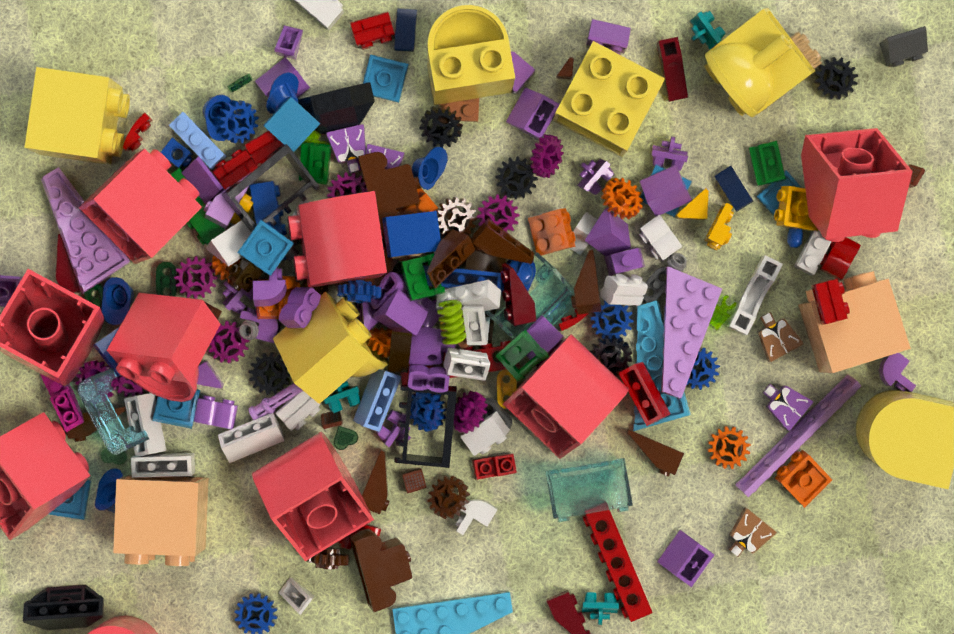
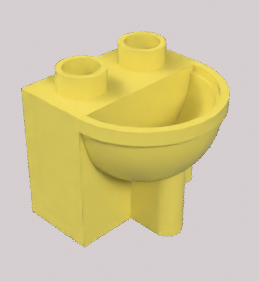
(469, 56)
(757, 64)
(328, 349)

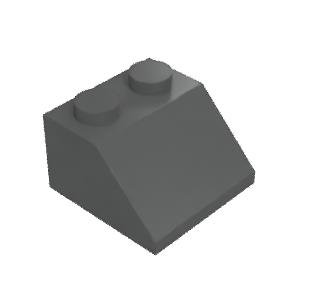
(905, 46)

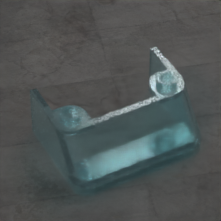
(551, 299)

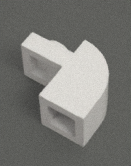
(476, 509)

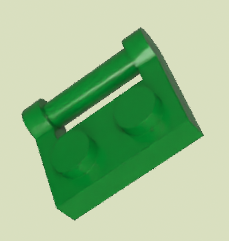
(416, 278)
(517, 350)

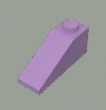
(220, 211)

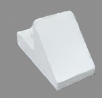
(476, 324)

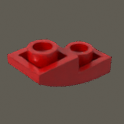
(133, 139)
(569, 321)
(494, 466)

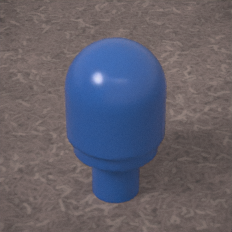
(795, 237)

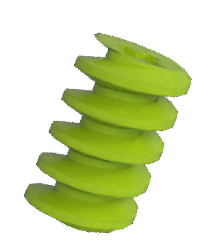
(453, 321)

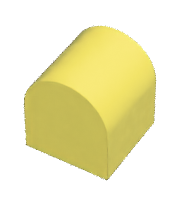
(909, 436)

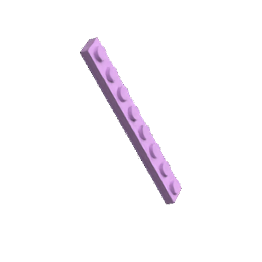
(798, 435)

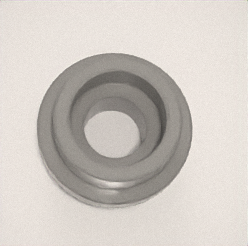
(677, 261)
(244, 330)

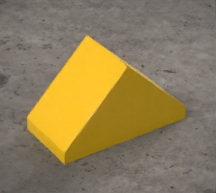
(696, 209)

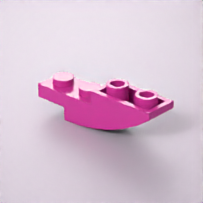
(64, 403)

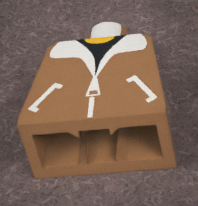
(777, 337)
(749, 533)

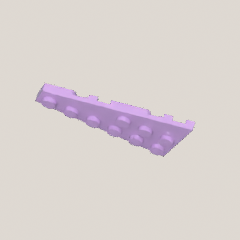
(88, 248)
(686, 320)

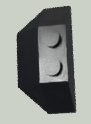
(340, 107)
(64, 608)

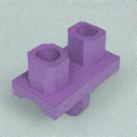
(660, 153)
(592, 173)
(232, 301)
(388, 436)

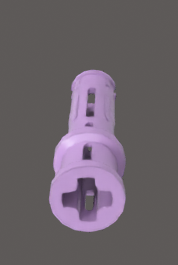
(269, 405)

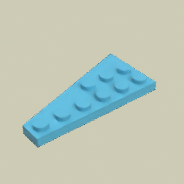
(650, 352)
(452, 616)

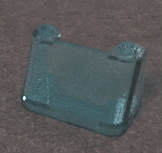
(94, 396)
(589, 489)

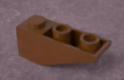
(449, 255)

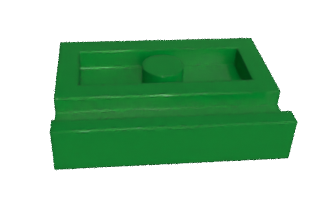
(316, 160)
(767, 163)

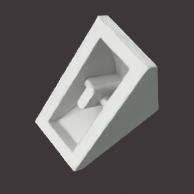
(582, 231)
(296, 595)

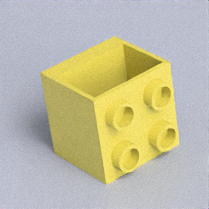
(608, 99)
(76, 116)

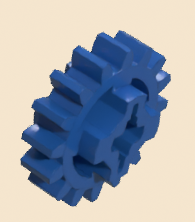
(230, 126)
(359, 291)
(607, 328)
(708, 371)
(427, 411)
(261, 621)

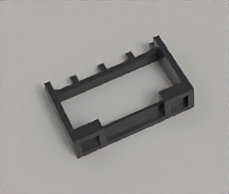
(272, 159)
(443, 461)

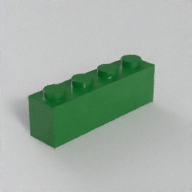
(206, 229)

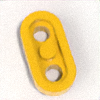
(246, 204)
(505, 388)

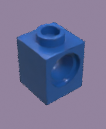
(171, 147)

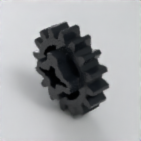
(839, 85)
(445, 119)
(519, 186)
(610, 353)
(261, 372)

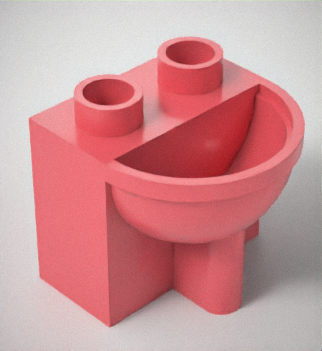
(164, 344)

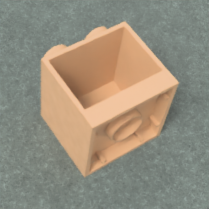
(868, 334)
(160, 518)

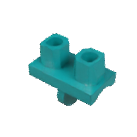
(704, 30)
(351, 394)
(598, 608)

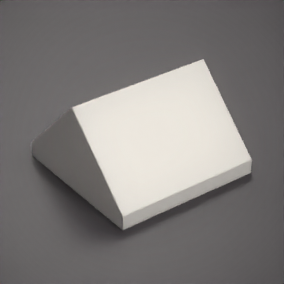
(229, 243)

